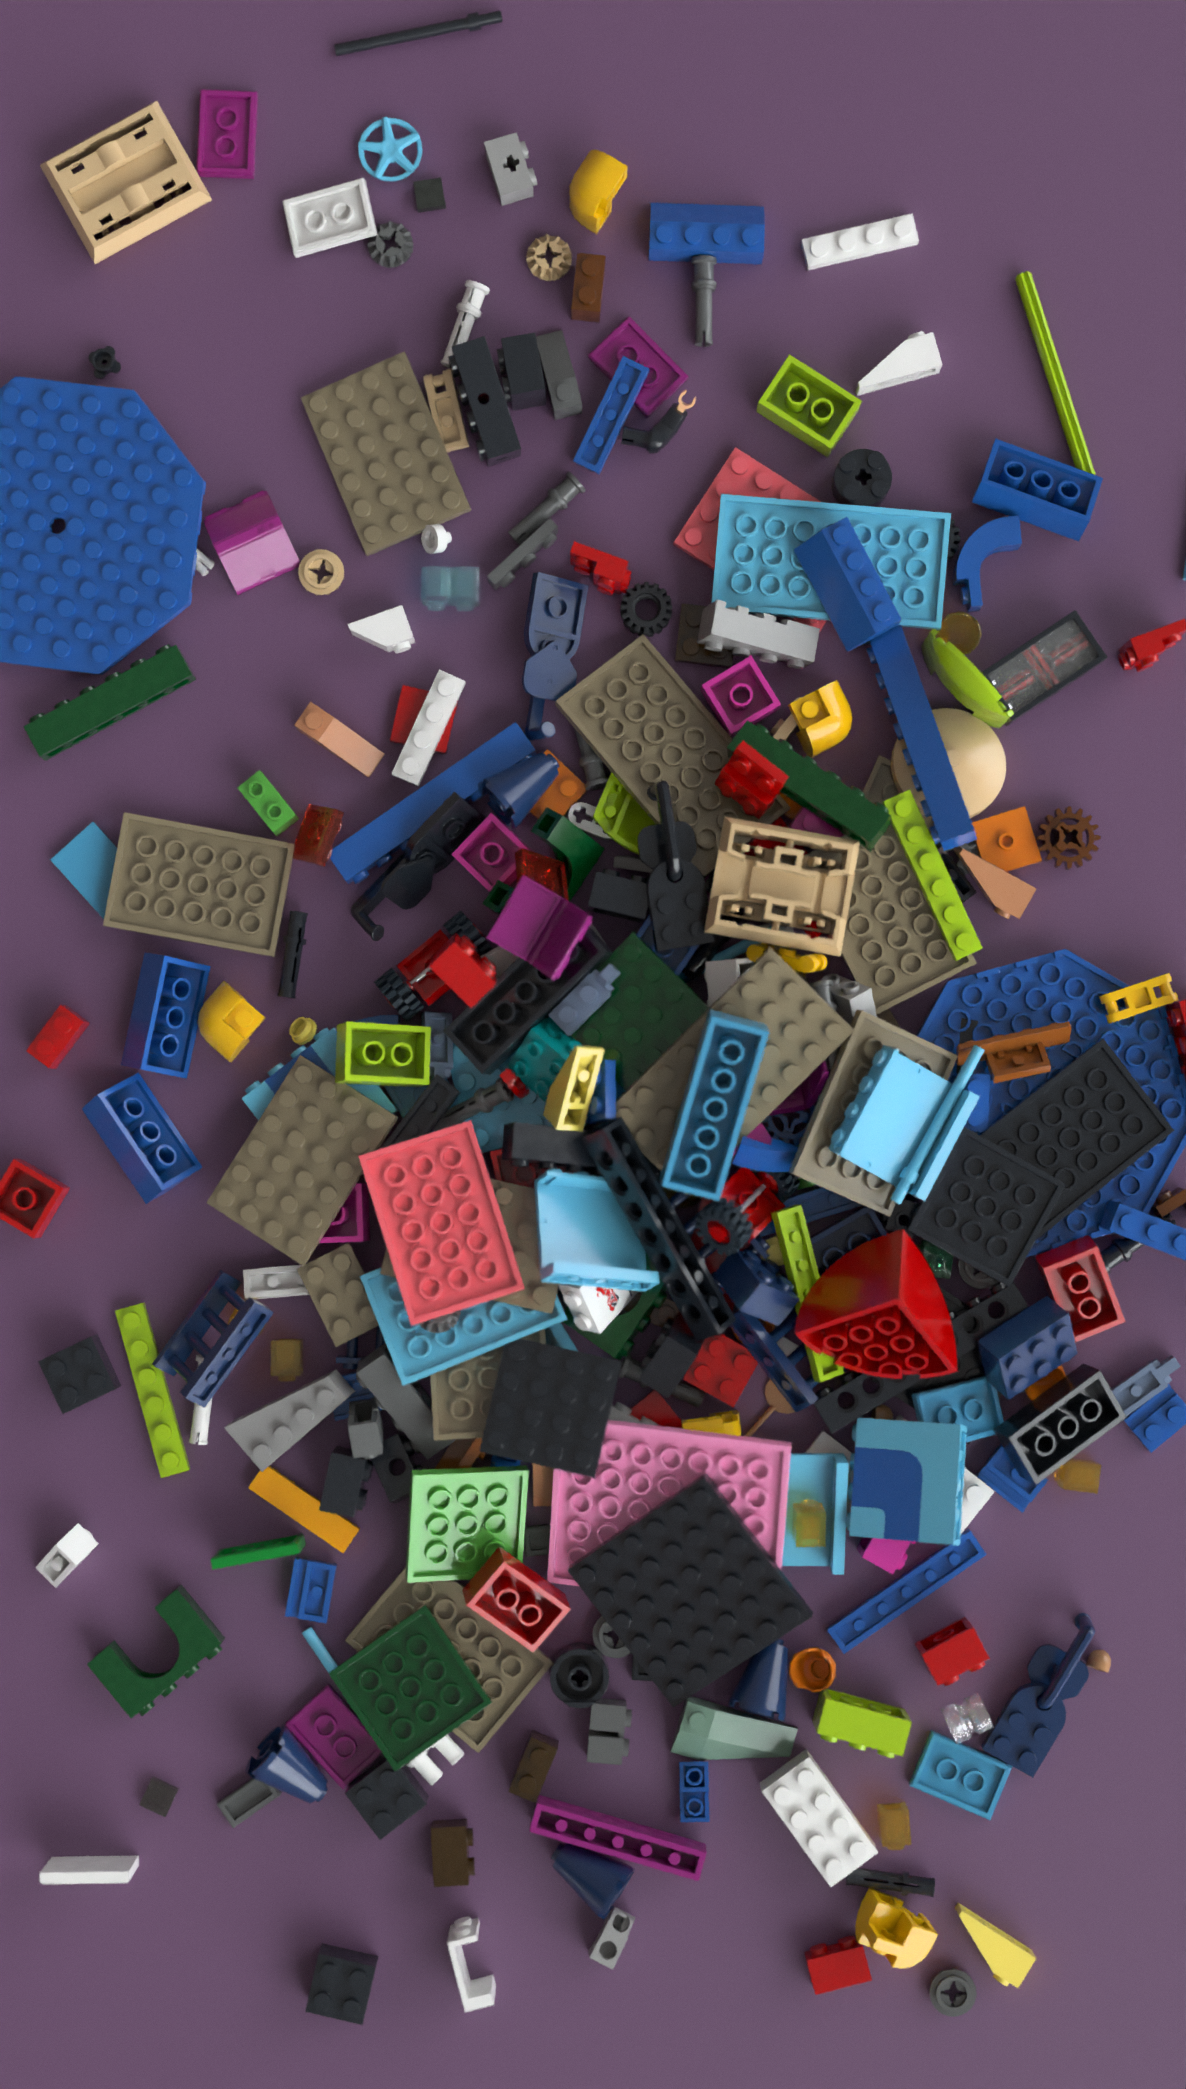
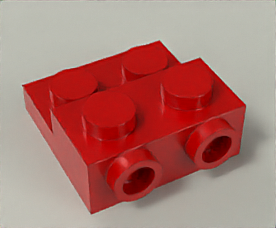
(608, 571)
(1144, 649)
(751, 780)

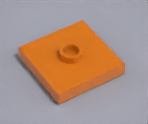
(1007, 840)

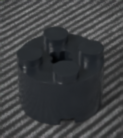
(872, 468)
(564, 1682)

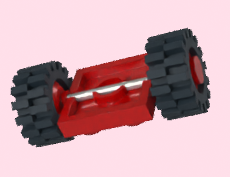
(420, 975)
(744, 1208)

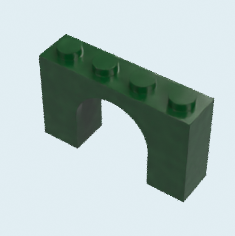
(569, 846)
(620, 1333)
(137, 1688)

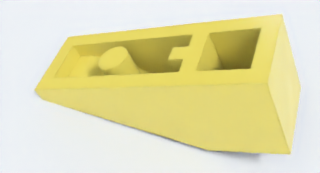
(573, 1089)
(1004, 1954)

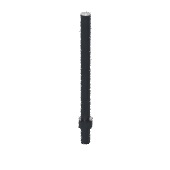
(472, 21)

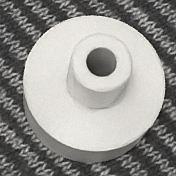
(435, 538)

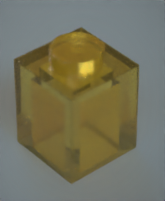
(286, 1358)
(1079, 1475)
(809, 1524)
(894, 1825)

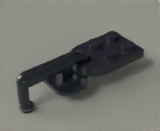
(425, 854)
(677, 908)

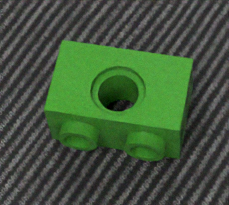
(268, 803)

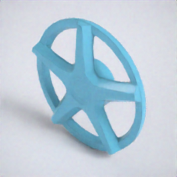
(390, 149)

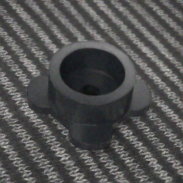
(99, 356)

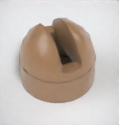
(882, 1412)
(1099, 1660)

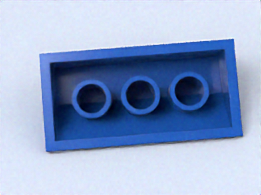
(719, 231)
(1037, 490)
(847, 584)
(165, 1015)
(141, 1137)

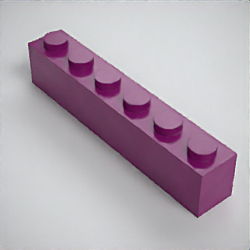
(618, 1837)

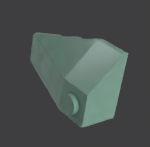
(722, 1732)

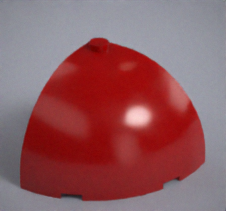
(880, 1312)

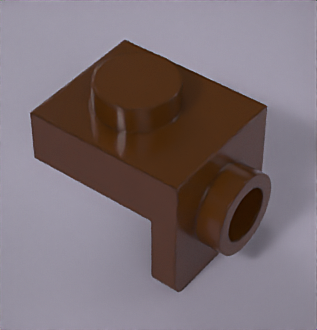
(1168, 1201)

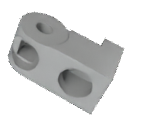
(612, 1938)

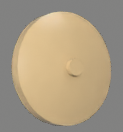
(973, 754)

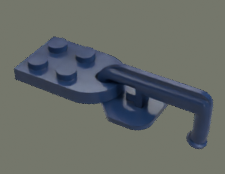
(554, 617)
(1028, 1730)

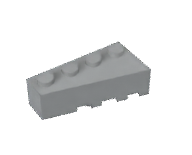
(757, 635)
(281, 1423)

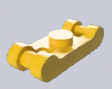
(797, 962)
(1139, 998)

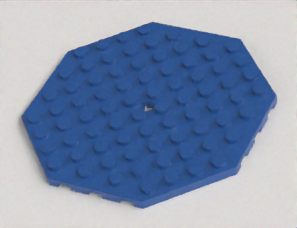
(128, 518)
(1061, 990)

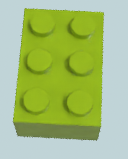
(808, 405)
(382, 1054)
(861, 1722)

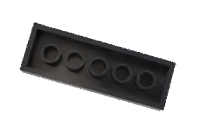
(519, 1003)

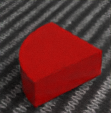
(514, 1083)

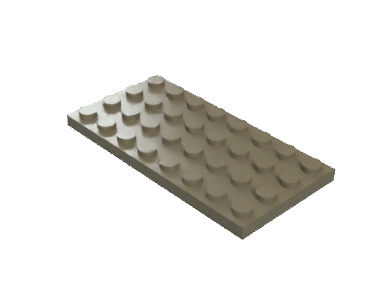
(655, 730)
(799, 1039)

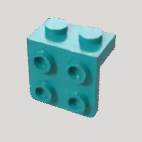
(542, 1056)

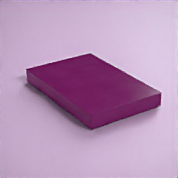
(227, 134)
(636, 345)
(334, 1736)

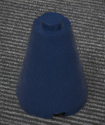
(519, 787)
(764, 1683)
(287, 1767)
(592, 1876)

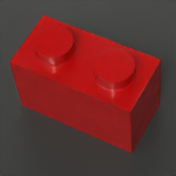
(57, 1037)
(837, 1965)

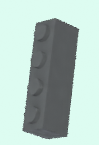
(408, 1404)

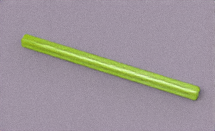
(1054, 372)

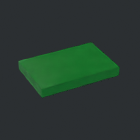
(258, 1551)

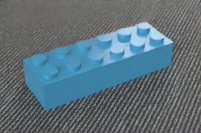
(714, 1104)

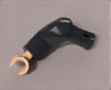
(662, 432)

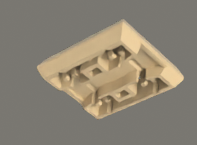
(125, 180)
(782, 887)

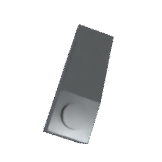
(559, 375)

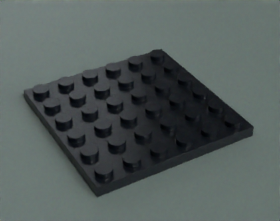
(690, 1590)

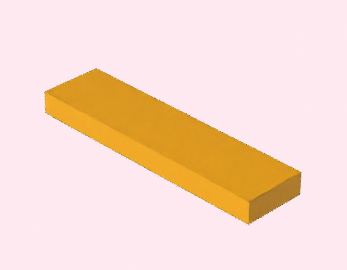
(303, 1508)

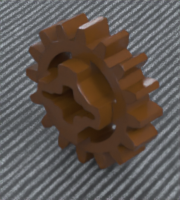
(1060, 829)

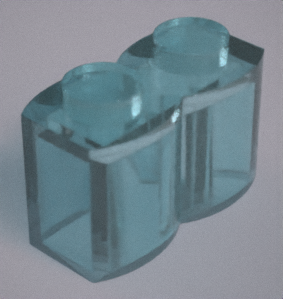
(450, 587)

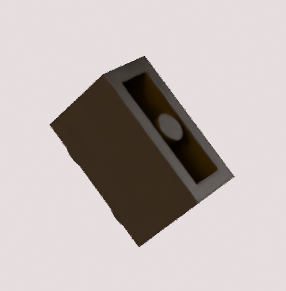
(533, 1766)
(451, 1852)

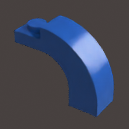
(993, 537)

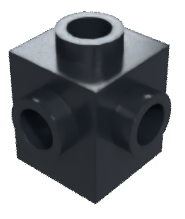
(891, 1223)

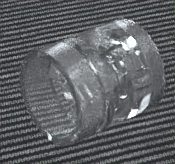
(967, 1718)

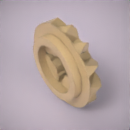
(540, 267)
(314, 561)

